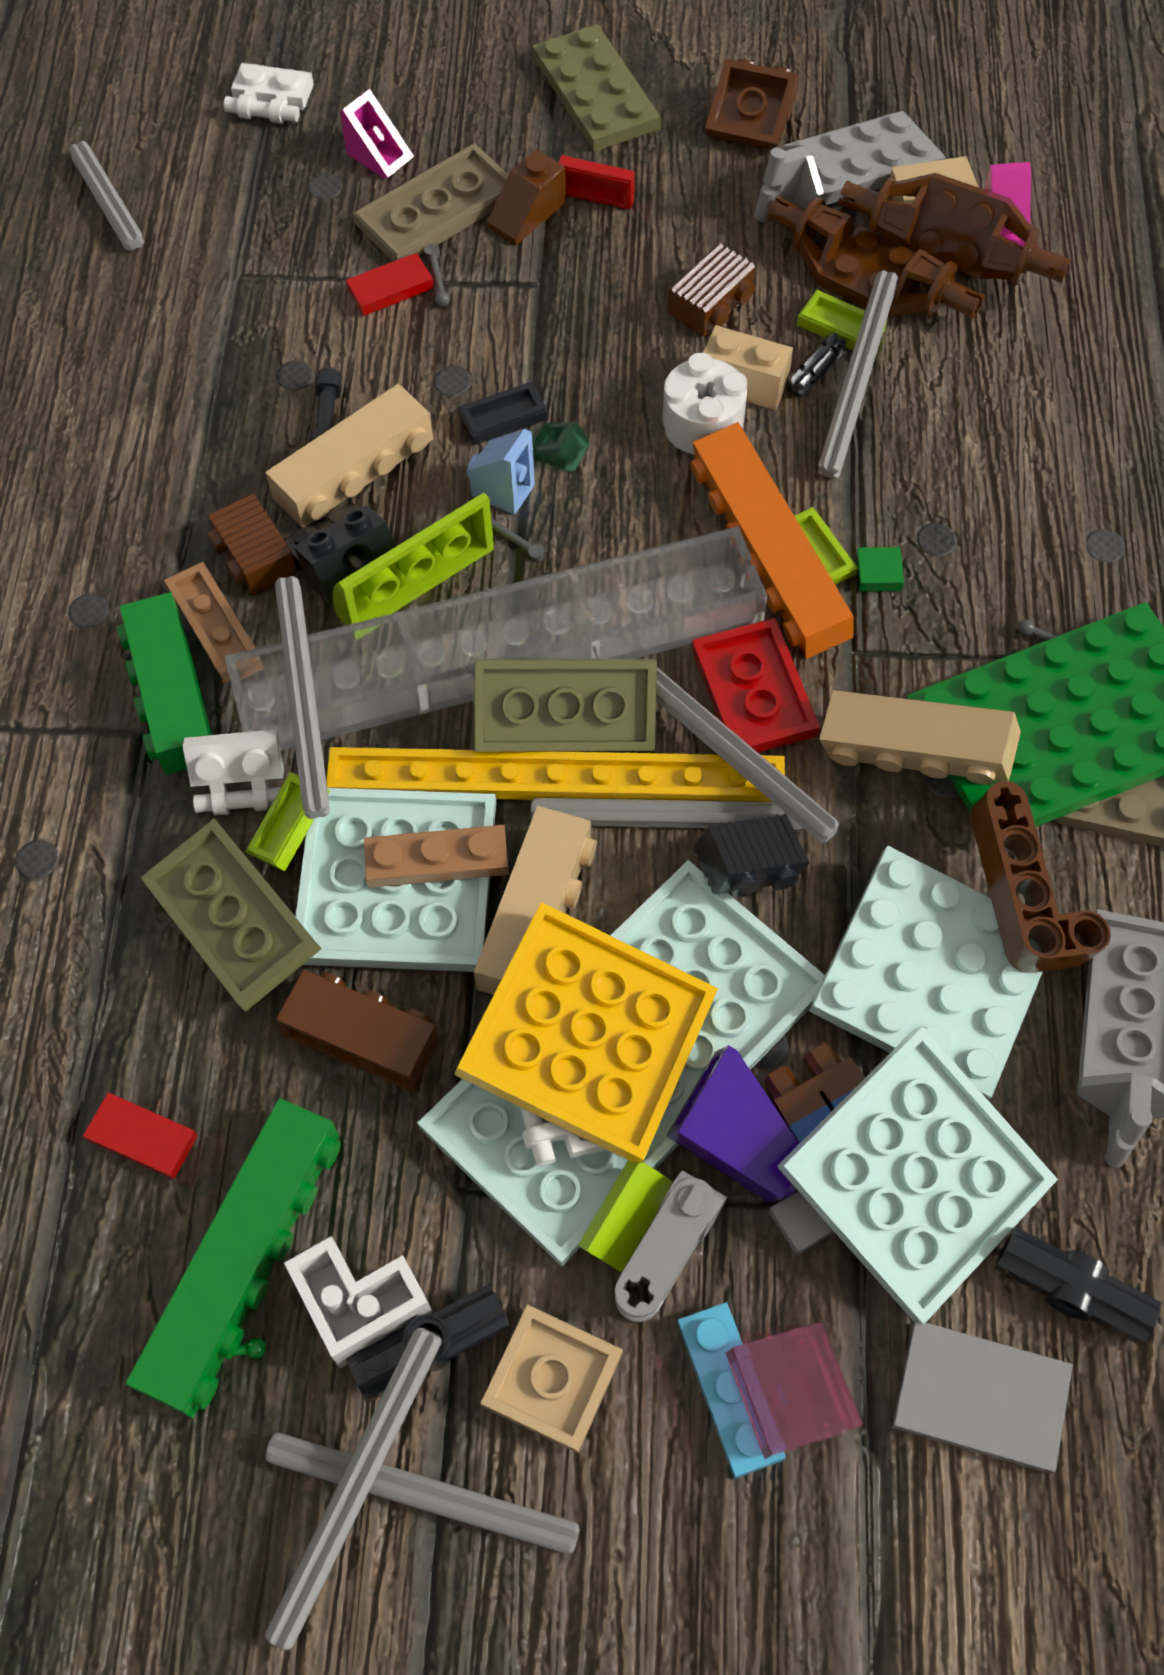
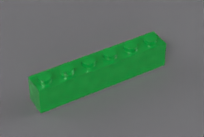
(235, 1260)

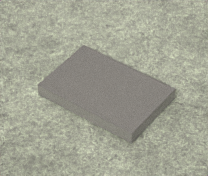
(983, 1397)

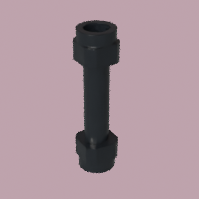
(328, 389)

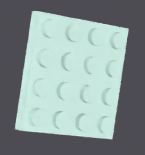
(396, 925)
(928, 959)
(918, 1175)

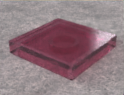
(793, 1389)

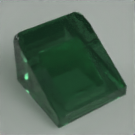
(561, 445)

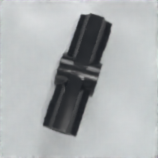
(1078, 1286)
(461, 1325)

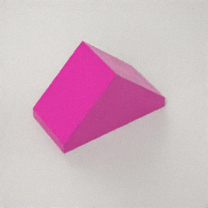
(372, 137)

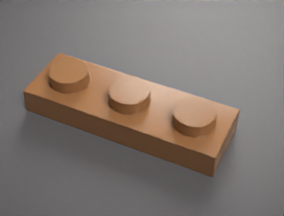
(209, 616)
(436, 856)

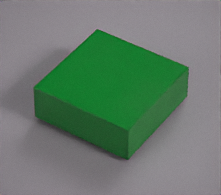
(879, 569)

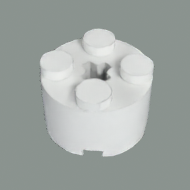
(702, 399)

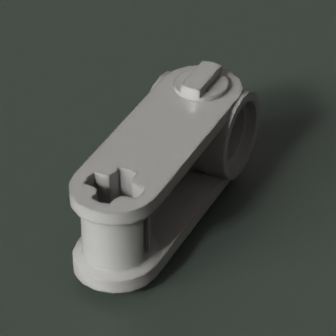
(668, 1244)

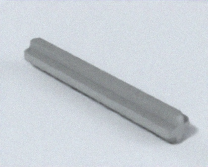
(106, 196)

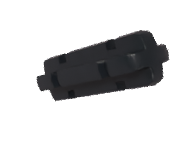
(815, 364)

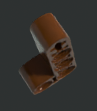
(1006, 821)

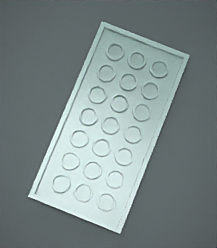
(758, 999)

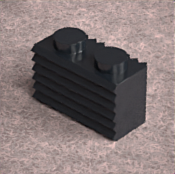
(751, 855)

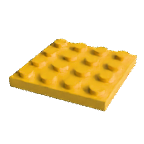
(588, 1033)

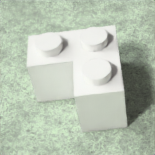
(352, 1312)

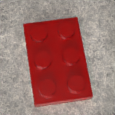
(755, 685)

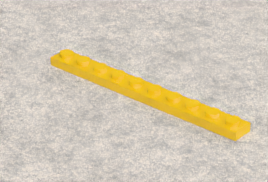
(544, 774)

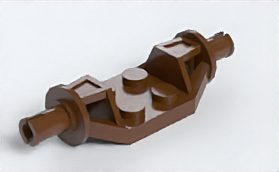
(956, 225)
(856, 256)

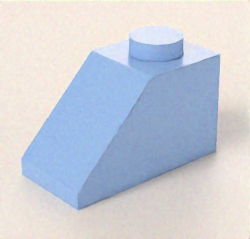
(504, 470)

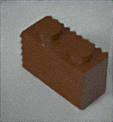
(711, 289)
(251, 543)

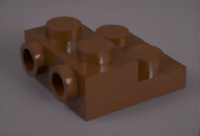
(752, 103)

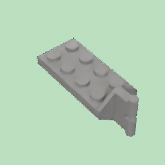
(853, 153)
(1125, 1032)

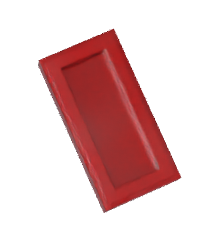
(598, 182)
(389, 284)
(140, 1136)

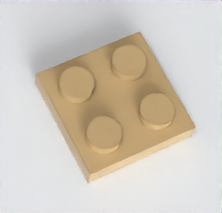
(552, 1378)

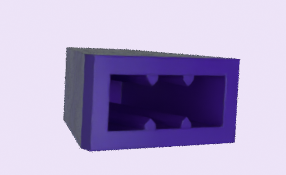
(736, 1127)

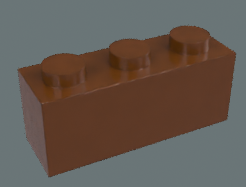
(359, 1028)

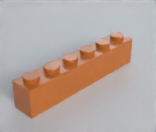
(779, 549)

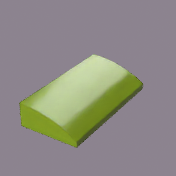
(416, 564)

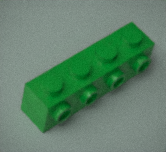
(165, 677)

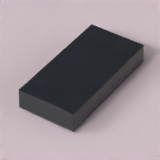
(502, 413)

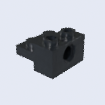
(339, 546)

